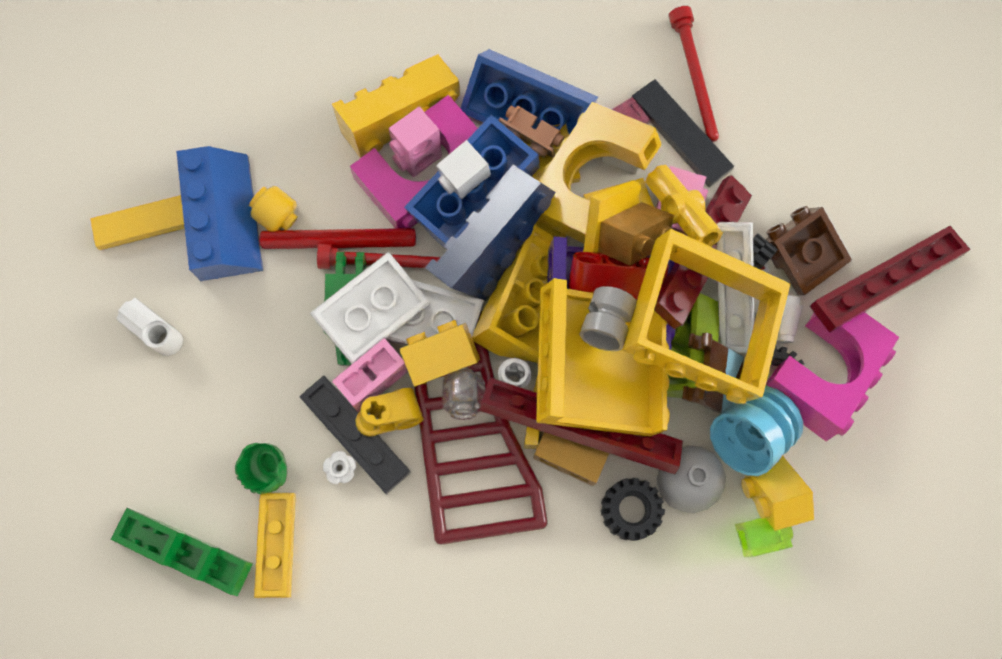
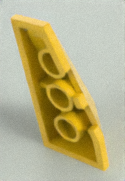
(513, 312)

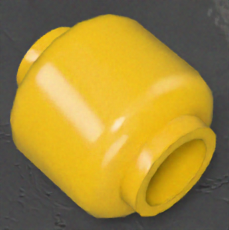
(273, 209)

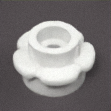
(343, 476)

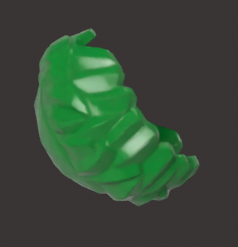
(261, 468)

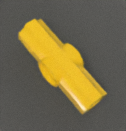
(685, 205)

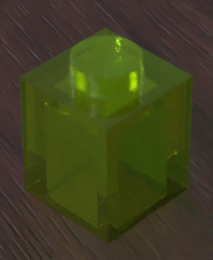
(759, 537)

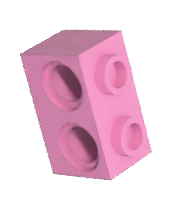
(415, 142)
(371, 374)

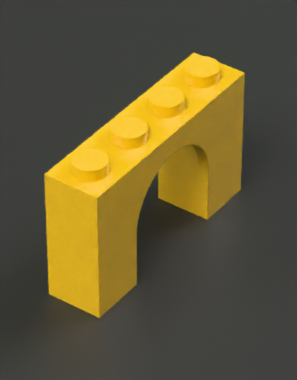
(597, 134)

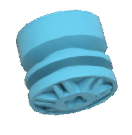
(757, 433)

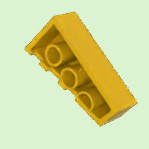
(369, 116)

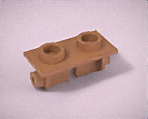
(541, 139)

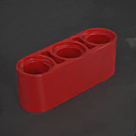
(599, 270)

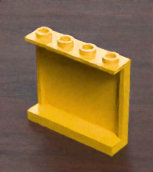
(591, 385)

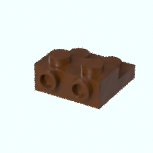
(807, 248)

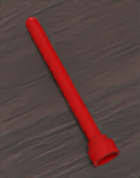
(681, 20)
(327, 258)

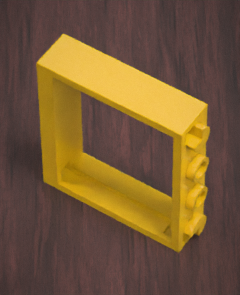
(730, 272)

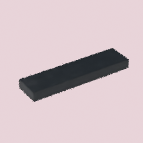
(682, 133)
(368, 451)

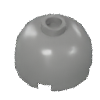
(696, 483)

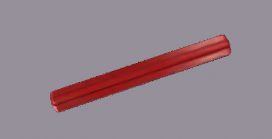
(338, 238)

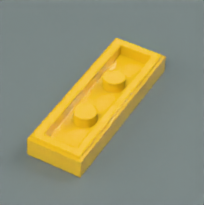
(137, 223)
(275, 545)

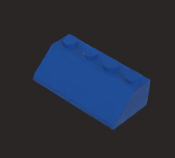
(504, 82)
(217, 213)
(445, 213)

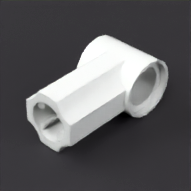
(149, 327)

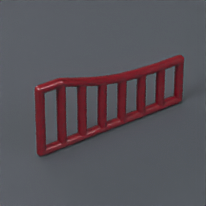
(515, 456)

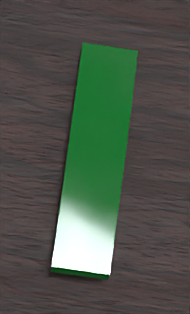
(181, 552)

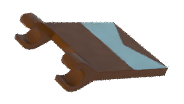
(719, 358)

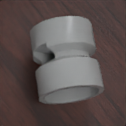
(606, 323)

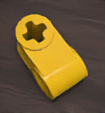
(394, 412)

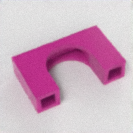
(392, 191)
(829, 406)

